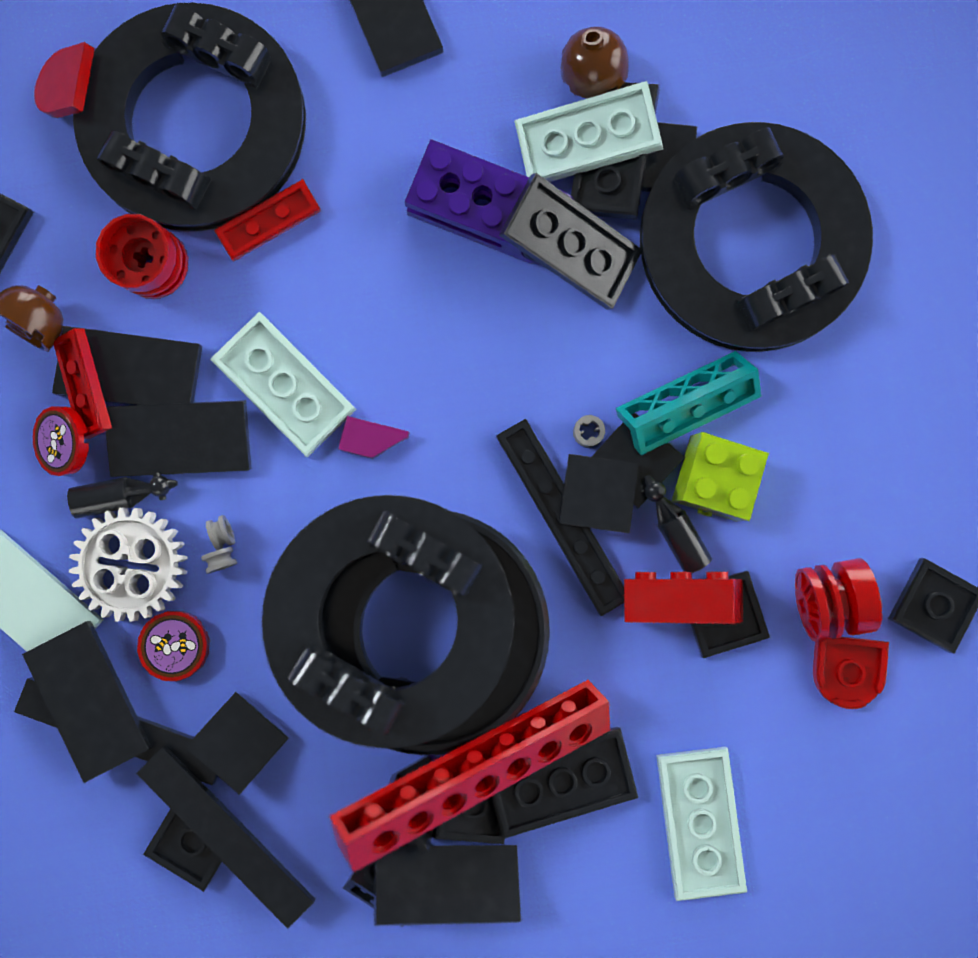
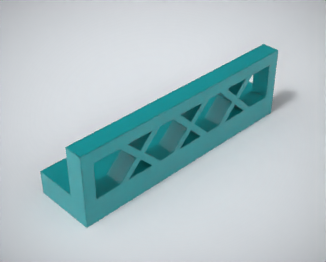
(695, 403)

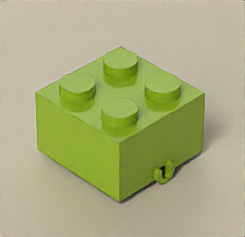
(720, 477)

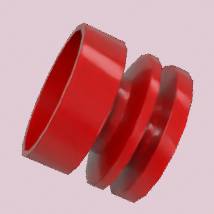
(126, 247)
(838, 599)

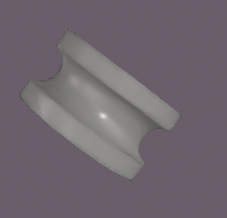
(585, 421)
(220, 532)
(219, 560)

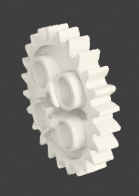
(124, 595)

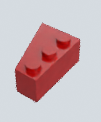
(683, 599)

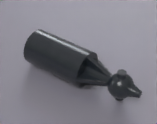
(115, 494)
(677, 529)

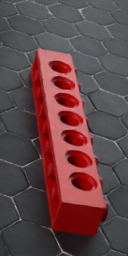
(469, 775)

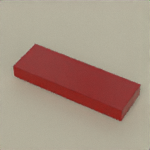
(267, 220)
(82, 381)

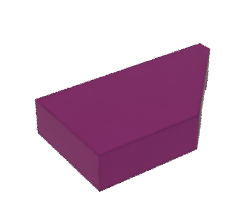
(369, 438)

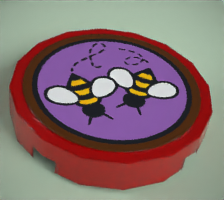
(60, 440)
(173, 645)

